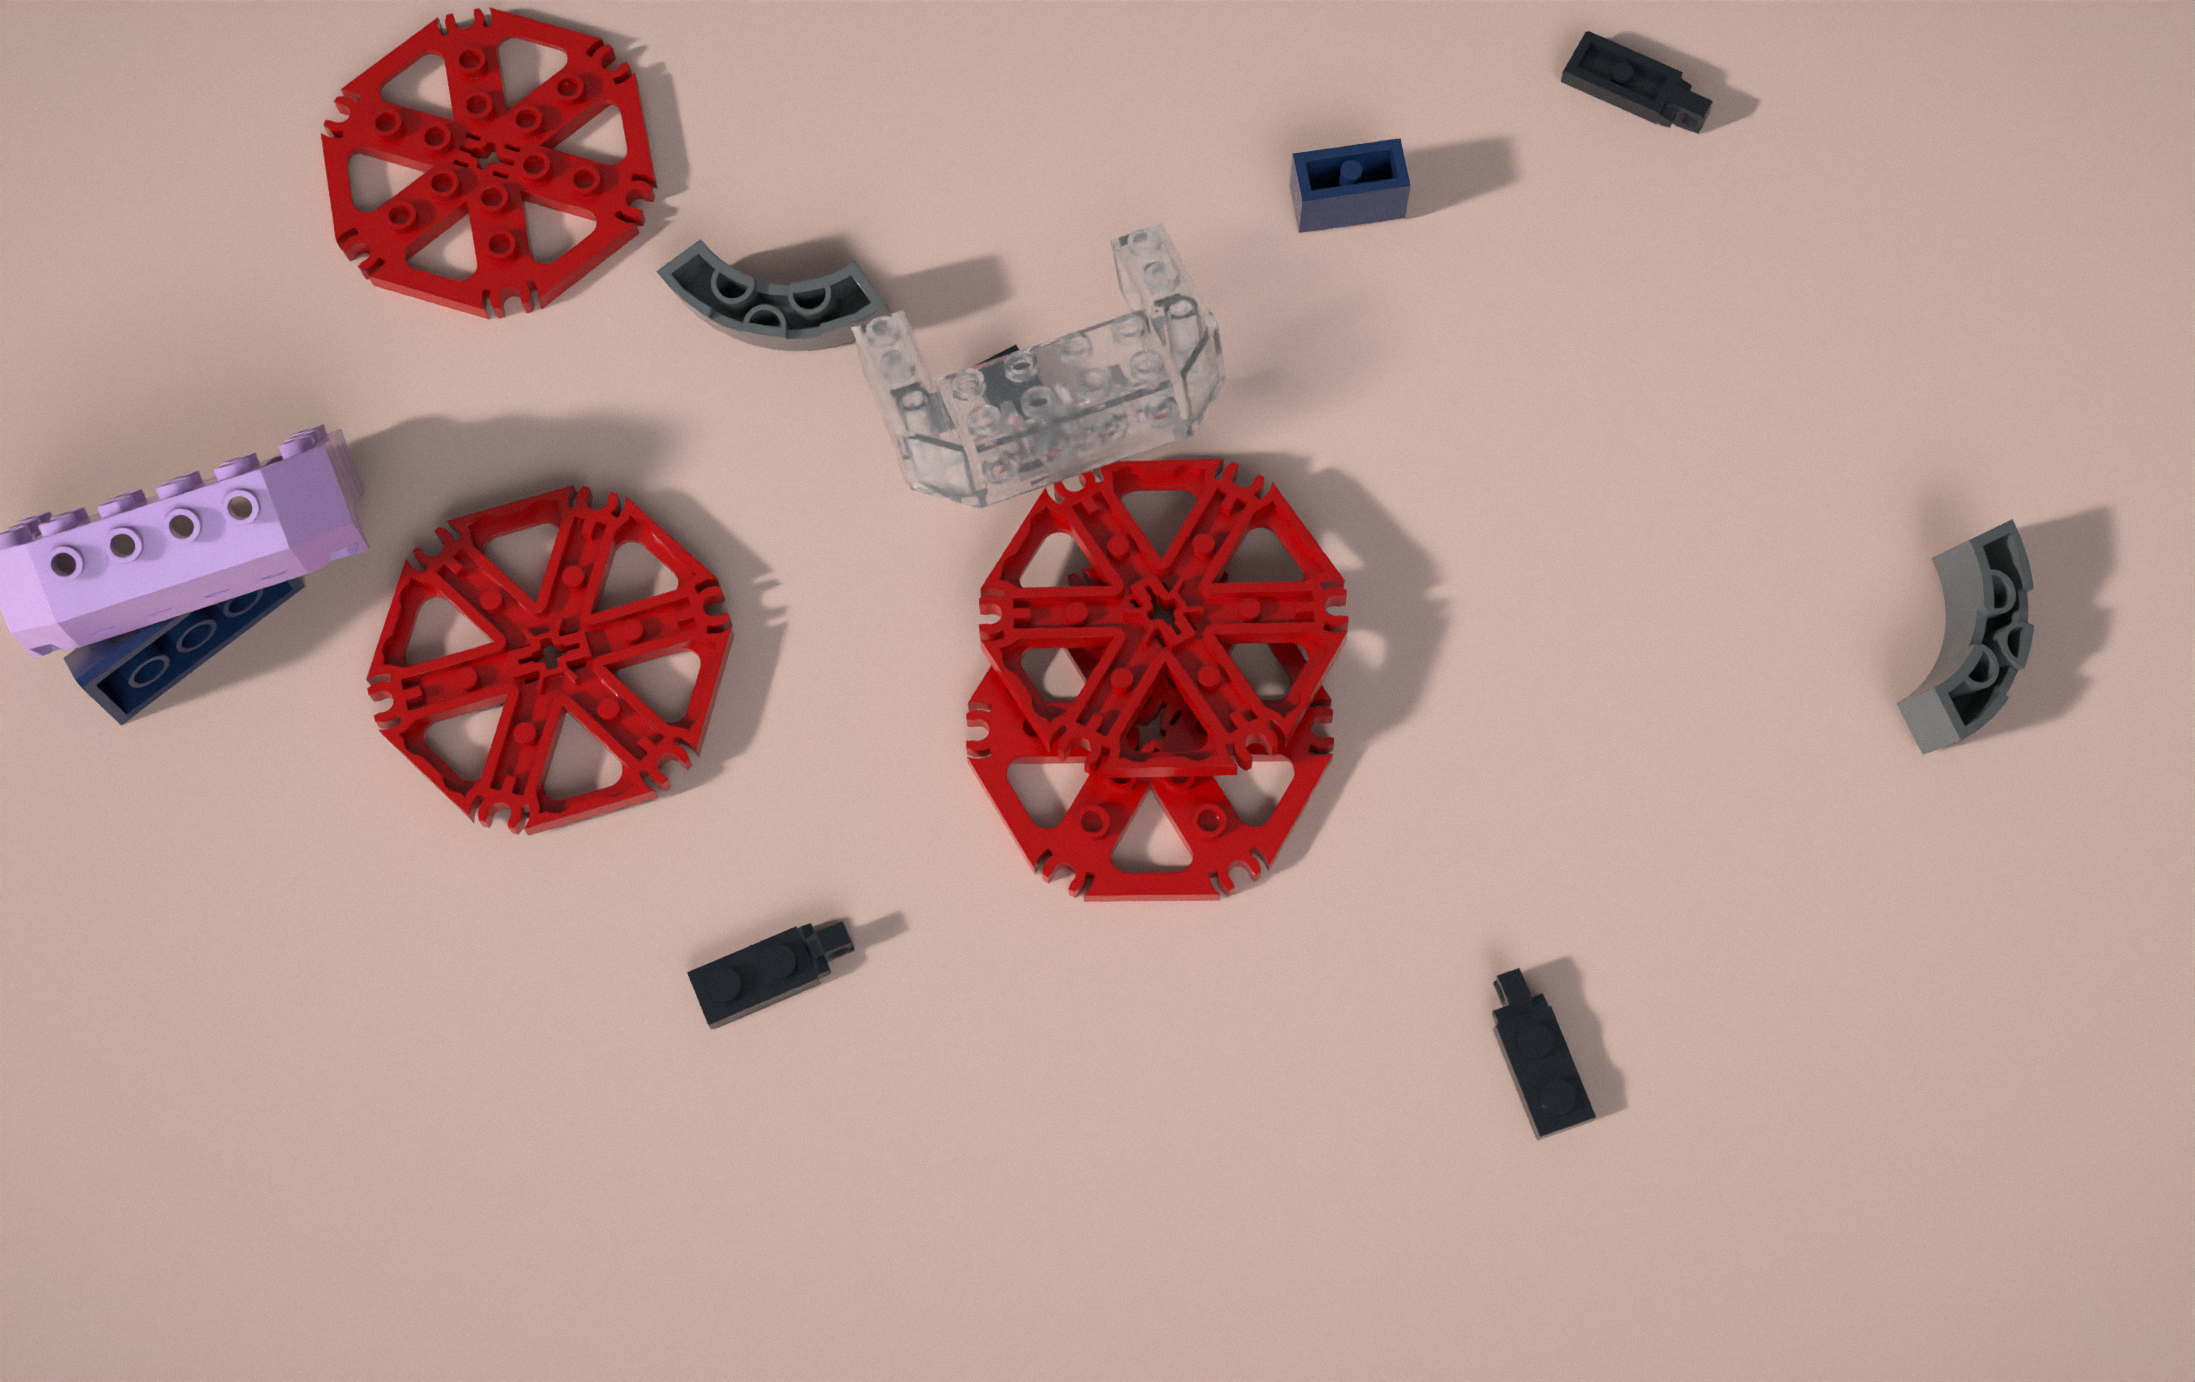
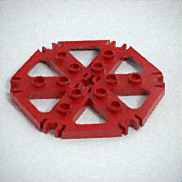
(494, 196)
(1202, 619)
(519, 632)
(1108, 805)

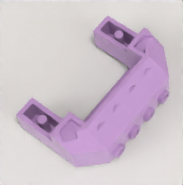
(73, 587)

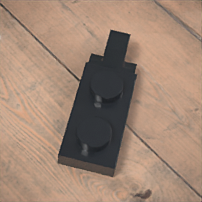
(1635, 84)
(767, 972)
(1538, 1059)

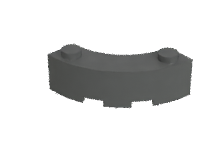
(770, 315)
(1982, 642)

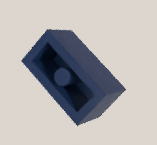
(1349, 185)

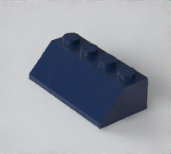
(145, 663)

